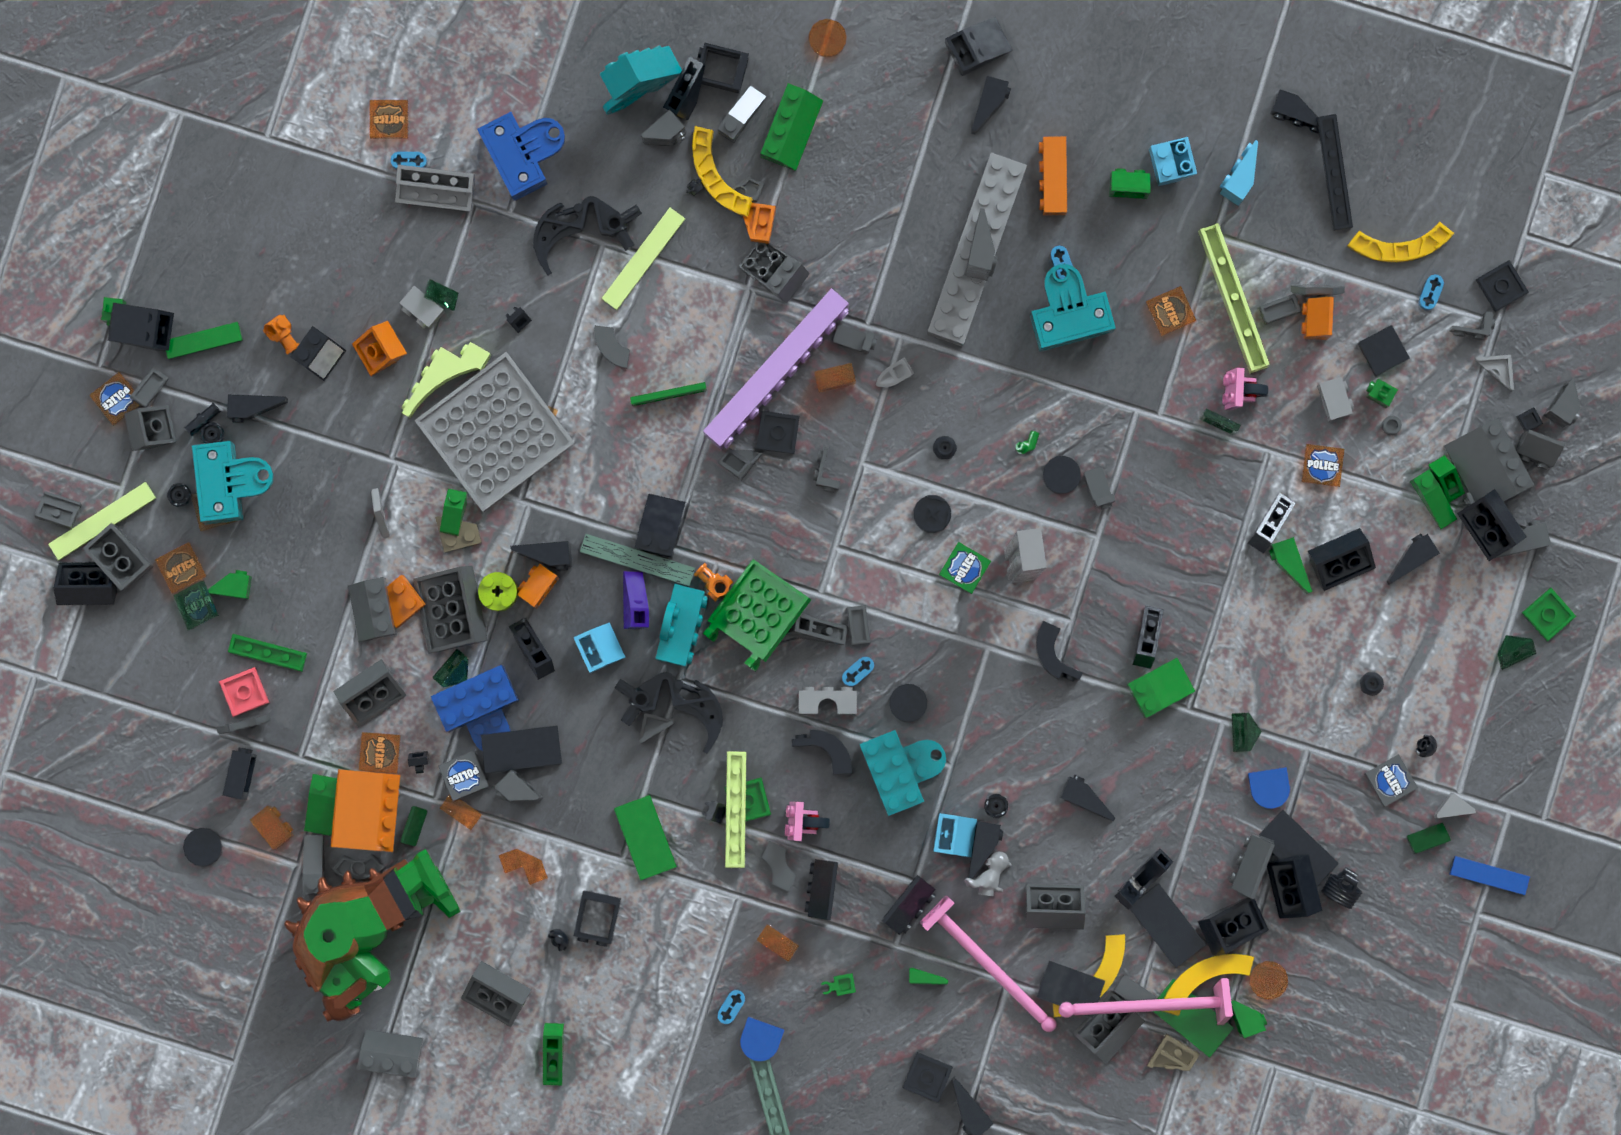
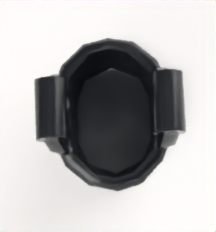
(1343, 894)

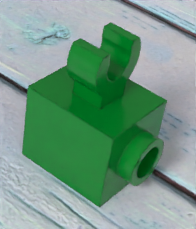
(107, 308)
(1381, 392)

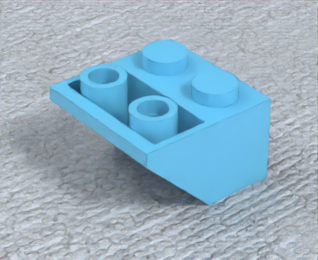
(1172, 161)
(599, 647)
(955, 835)

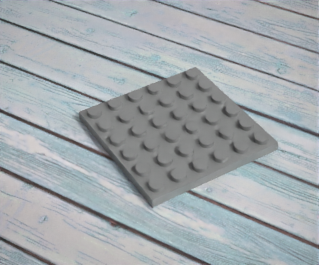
(494, 431)

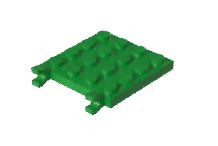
(757, 612)

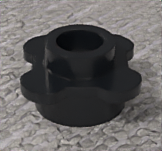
(694, 187)

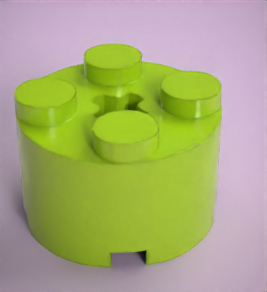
(505, 599)

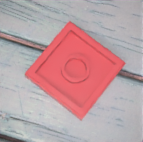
(244, 692)

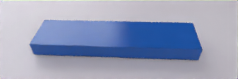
(1489, 875)

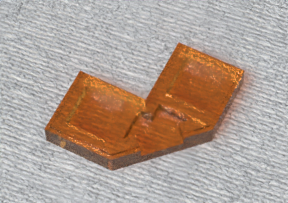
(532, 866)

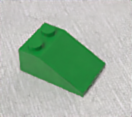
(1160, 688)
(321, 805)

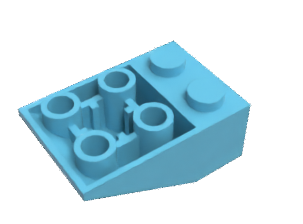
(1242, 179)

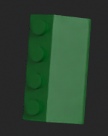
(791, 127)

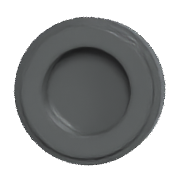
(1391, 425)

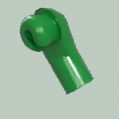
(1028, 445)

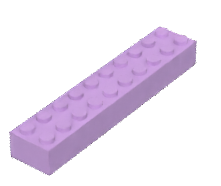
(776, 368)

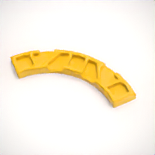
(710, 177)
(1401, 251)
(1110, 963)
(1205, 970)

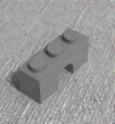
(845, 700)

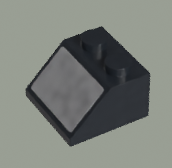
(318, 353)

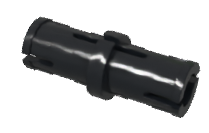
(202, 419)

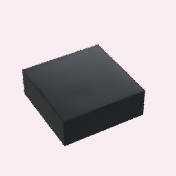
(1529, 419)

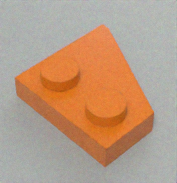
(760, 222)
(403, 600)

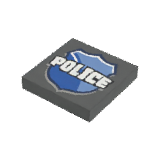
(463, 776)
(1391, 780)

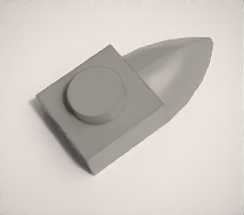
(895, 374)

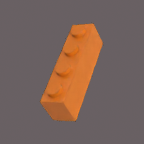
(1054, 175)

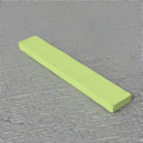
(643, 258)
(95, 524)
(735, 810)

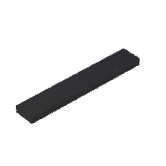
(1334, 172)

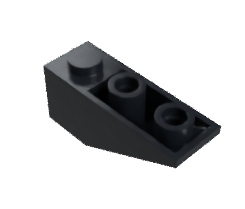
(1294, 109)

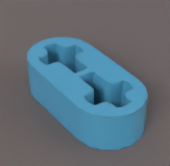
(408, 156)
(1055, 260)
(1427, 290)
(860, 675)
(727, 1004)

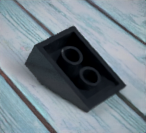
(660, 525)
(551, 554)
(1233, 926)
(1069, 985)
(972, 1115)

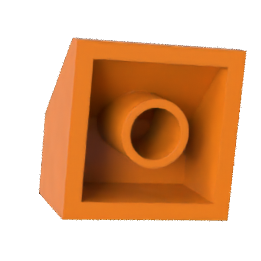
(1318, 318)
(379, 348)
(537, 586)

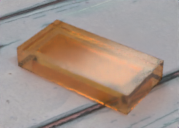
(461, 812)

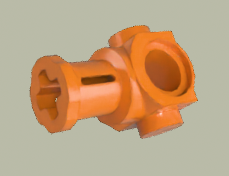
(279, 330)
(713, 581)

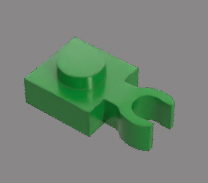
(842, 984)

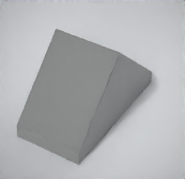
(1453, 806)

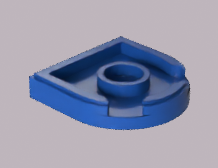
(1269, 787)
(760, 1039)

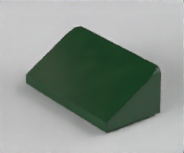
(413, 826)
(1428, 838)

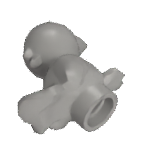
(989, 880)

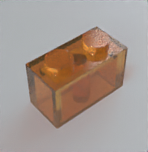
(835, 377)
(272, 827)
(777, 942)

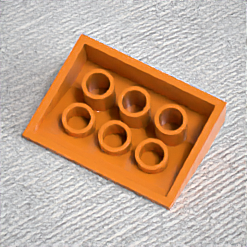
(365, 810)

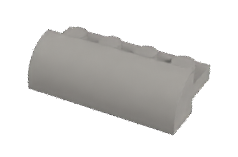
(435, 187)

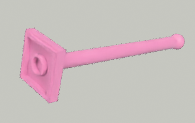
(939, 915)
(1220, 1001)

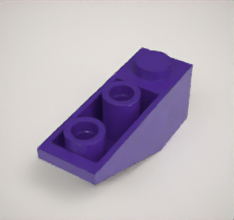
(635, 601)

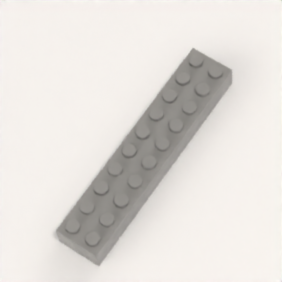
(962, 293)
(1025, 556)

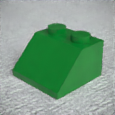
(1129, 184)
(1247, 1020)

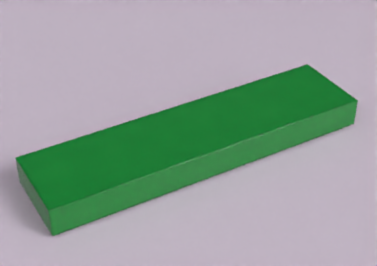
(204, 340)
(668, 394)
(267, 652)

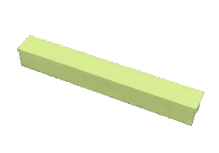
(1234, 298)

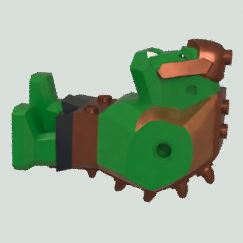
(352, 920)

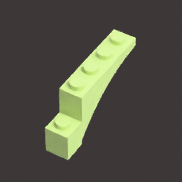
(443, 369)

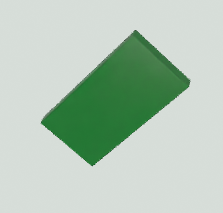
(645, 837)
(1197, 1026)

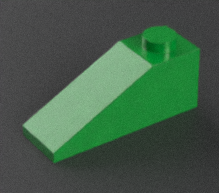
(1434, 499)
(1289, 561)
(553, 1053)

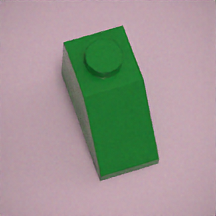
(1447, 477)
(453, 512)
(233, 585)

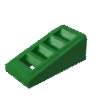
(921, 977)

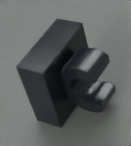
(518, 319)
(418, 760)
(715, 812)

